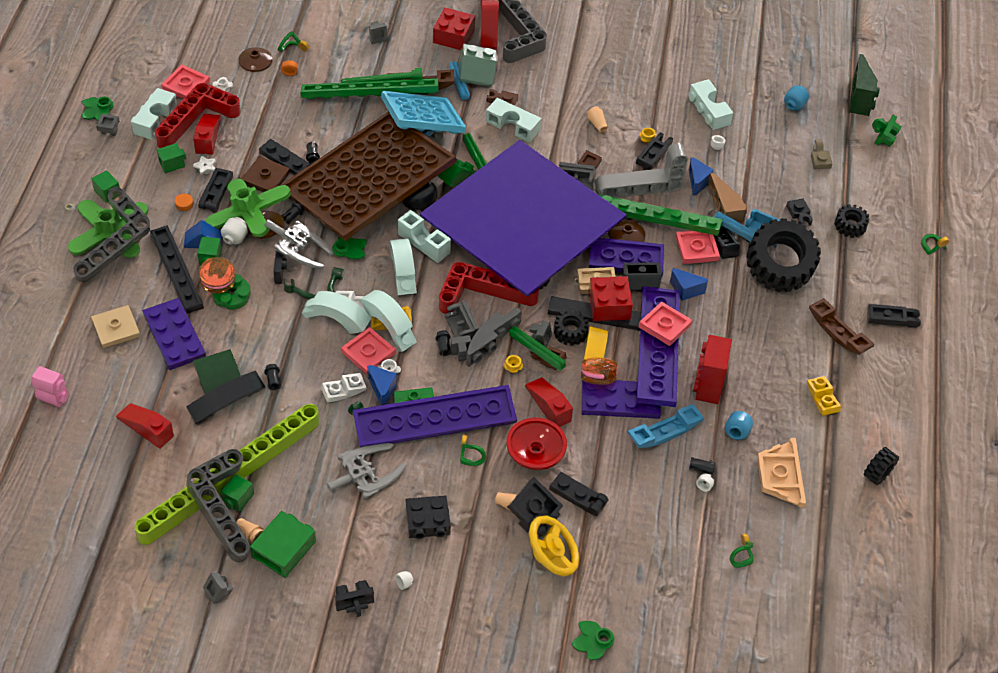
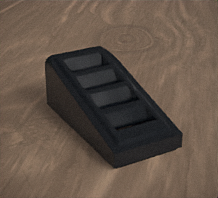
(727, 244)

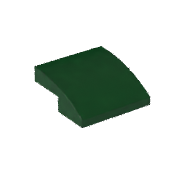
(216, 370)

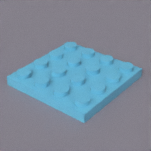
(423, 112)

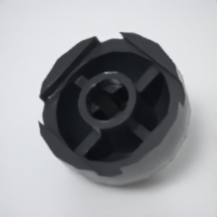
(422, 197)

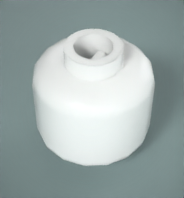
(234, 231)

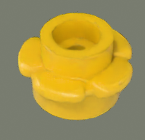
(647, 135)
(513, 360)

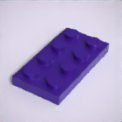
(615, 252)
(174, 333)
(615, 400)

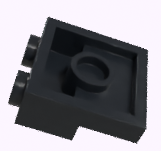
(533, 502)
(428, 517)

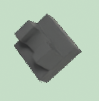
(378, 32)
(108, 124)
(541, 333)
(460, 346)
(216, 587)

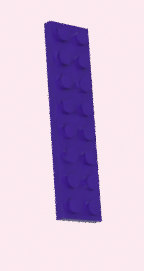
(656, 359)
(434, 416)

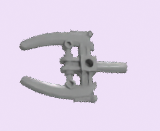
(291, 237)
(358, 473)

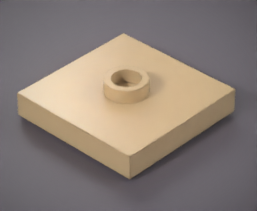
(115, 326)

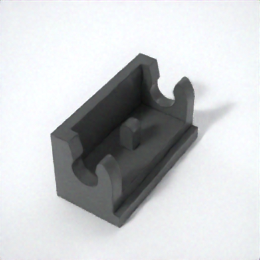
(582, 173)
(461, 320)

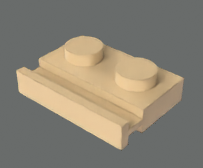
(585, 274)

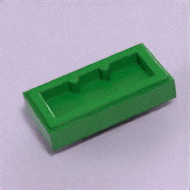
(414, 394)

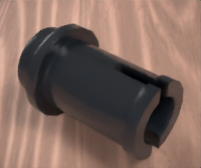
(312, 152)
(293, 212)
(443, 342)
(272, 371)
(702, 465)

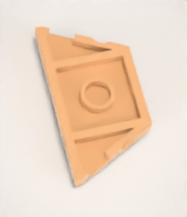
(782, 473)

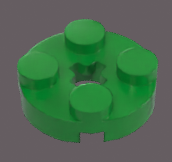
(235, 301)

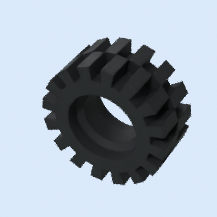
(851, 228)
(571, 336)
(881, 466)

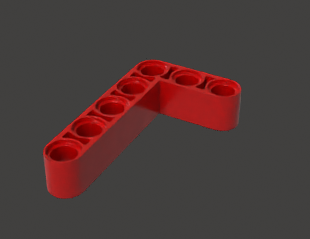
(489, 24)
(191, 107)
(482, 281)

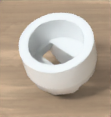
(717, 142)
(709, 482)
(404, 579)

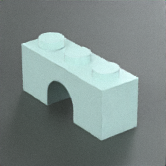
(703, 97)
(502, 112)
(147, 119)
(434, 245)

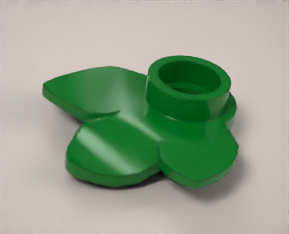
(96, 107)
(350, 248)
(590, 640)

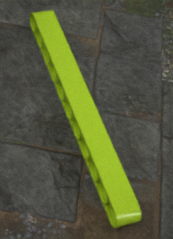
(305, 421)

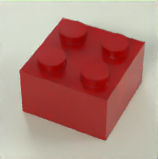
(453, 28)
(610, 298)

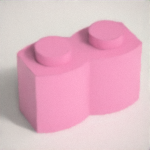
(49, 386)

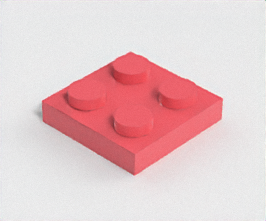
(183, 81)
(697, 247)
(665, 323)
(368, 349)

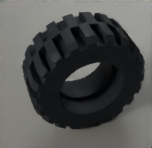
(789, 234)

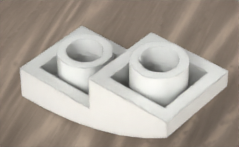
(346, 387)

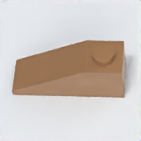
(726, 199)

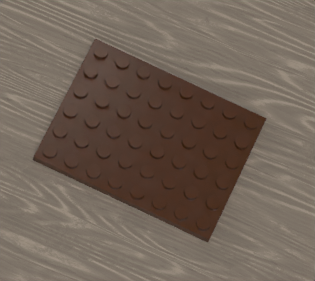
(368, 175)

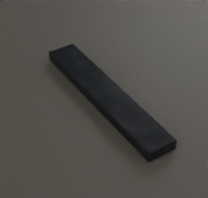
(176, 269)
(562, 304)

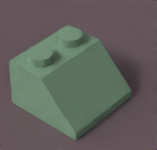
(477, 65)

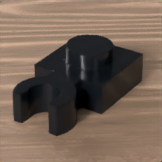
(800, 210)

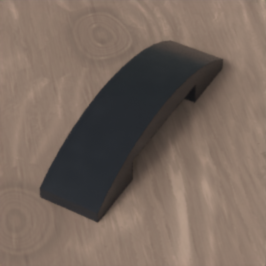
(225, 395)

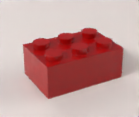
(712, 369)

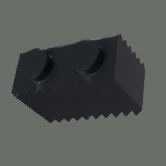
(642, 274)

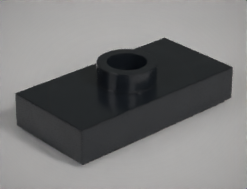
(279, 265)

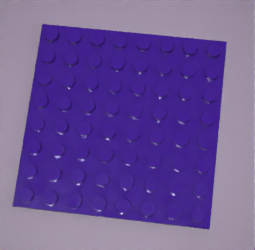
(523, 217)

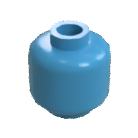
(796, 97)
(739, 425)

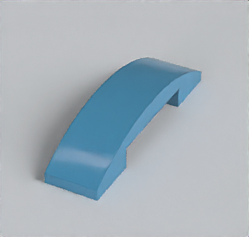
(667, 429)

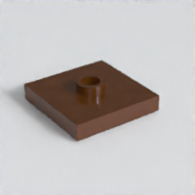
(265, 174)

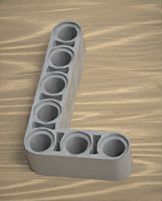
(647, 181)

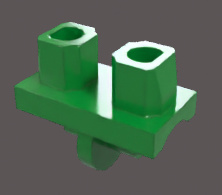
(887, 130)

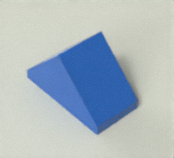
(699, 175)
(199, 230)
(688, 284)
(382, 382)

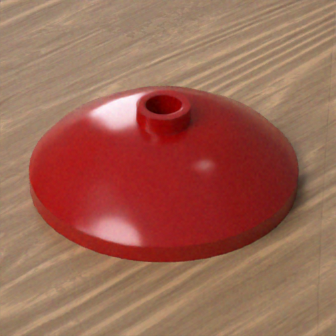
(537, 435)

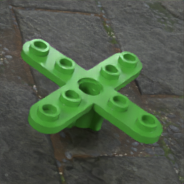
(248, 205)
(104, 223)

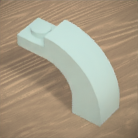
(403, 265)
(340, 308)
(389, 312)

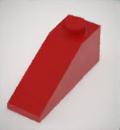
(206, 134)
(550, 401)
(147, 424)

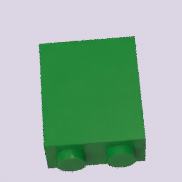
(283, 543)

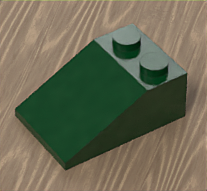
(863, 88)

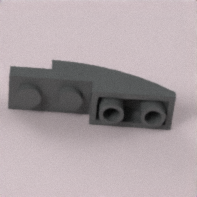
(487, 336)

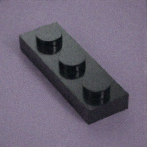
(283, 156)

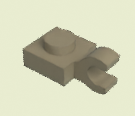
(820, 158)

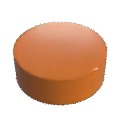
(289, 68)
(184, 202)

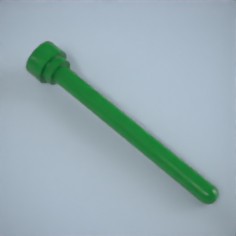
(415, 74)

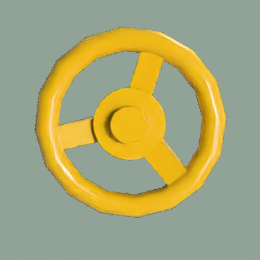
(551, 549)

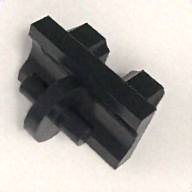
(354, 600)

